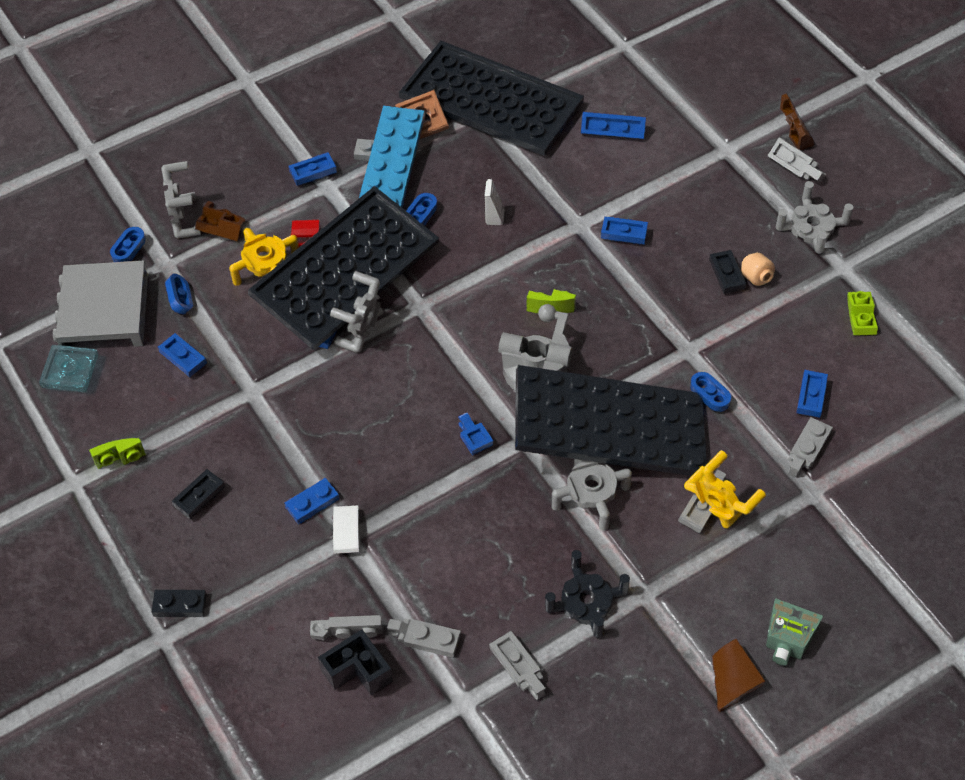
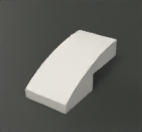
(346, 529)

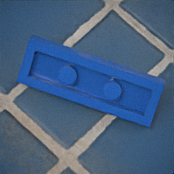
(613, 125)

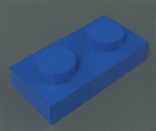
(312, 169)
(624, 230)
(182, 355)
(812, 393)
(311, 501)

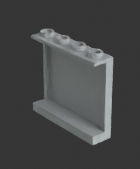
(102, 302)

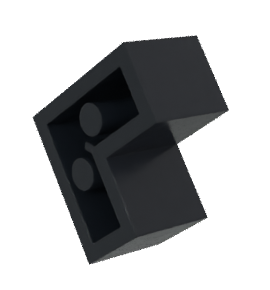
(355, 658)

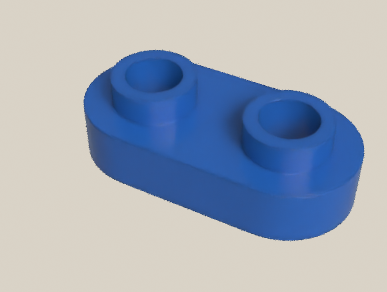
(418, 209)
(125, 247)
(179, 294)
(712, 392)

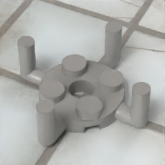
(176, 200)
(810, 212)
(365, 315)
(596, 496)

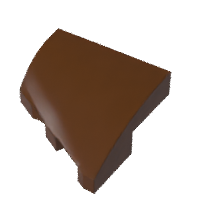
(734, 675)

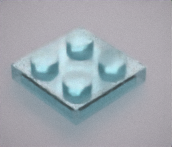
(68, 368)

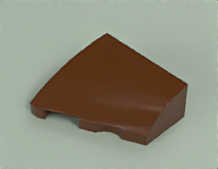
(798, 132)
(220, 222)

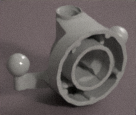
(536, 349)

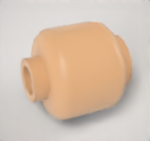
(757, 269)

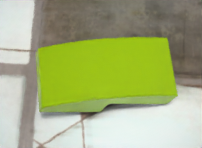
(561, 300)
(862, 313)
(125, 449)

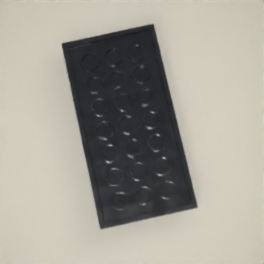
(494, 97)
(367, 238)
(609, 421)

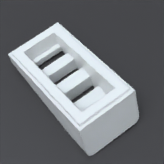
(493, 205)

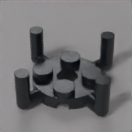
(586, 584)

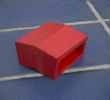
(305, 229)

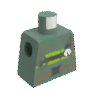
(790, 631)

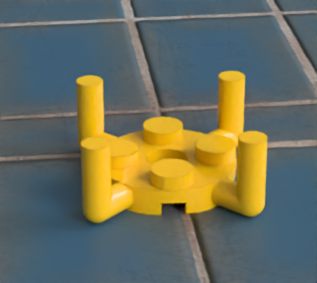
(261, 264)
(720, 494)

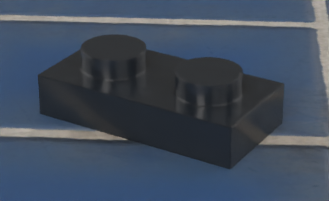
(727, 271)
(198, 494)
(179, 603)

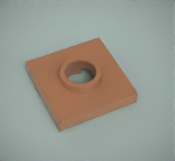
(431, 106)

